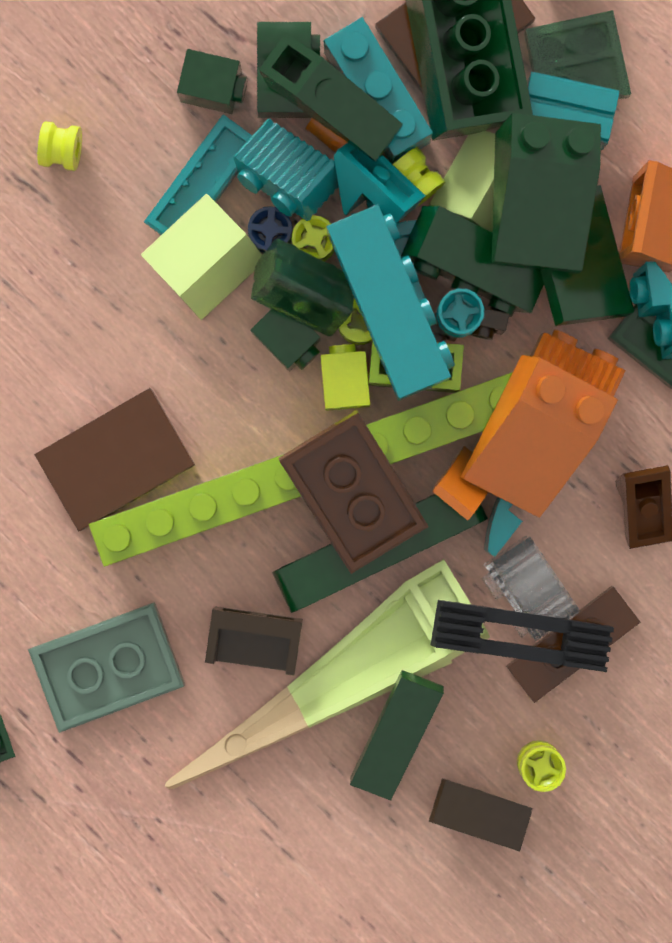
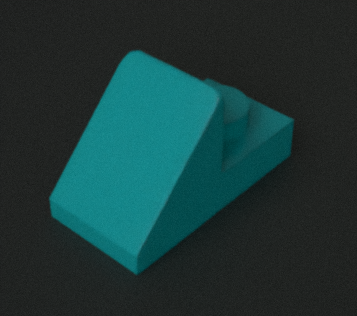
(378, 181)

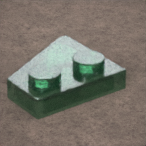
(581, 51)

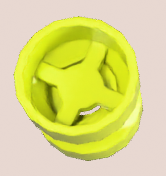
(414, 168)
(546, 771)

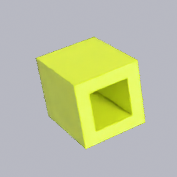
(345, 378)

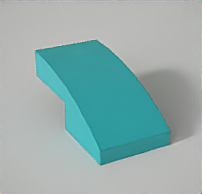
(500, 526)

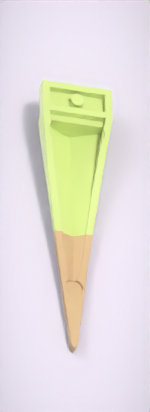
(350, 673)

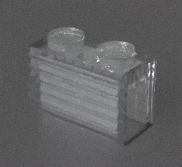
(528, 584)

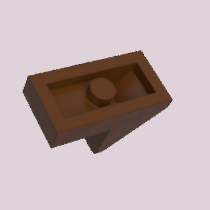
(646, 506)

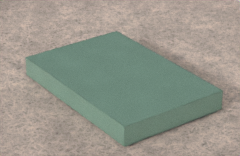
(106, 667)

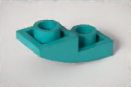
(653, 297)

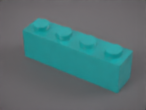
(389, 303)

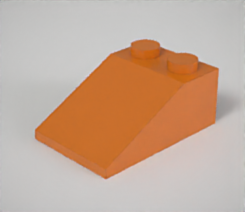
(537, 435)

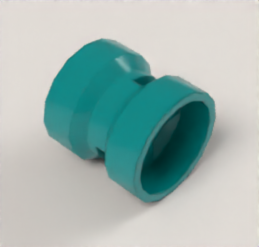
(461, 306)

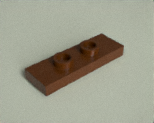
(541, 677)

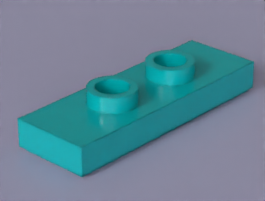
(206, 172)

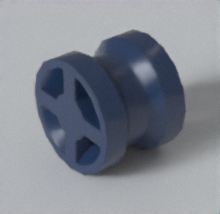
(270, 223)

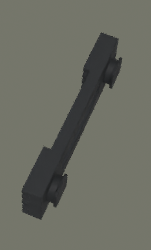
(459, 628)

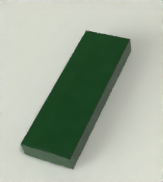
(396, 735)

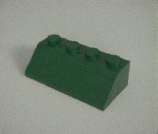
(468, 64)

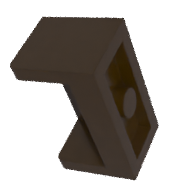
(253, 639)

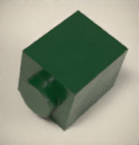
(211, 81)
(287, 340)

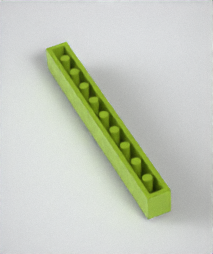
(269, 484)

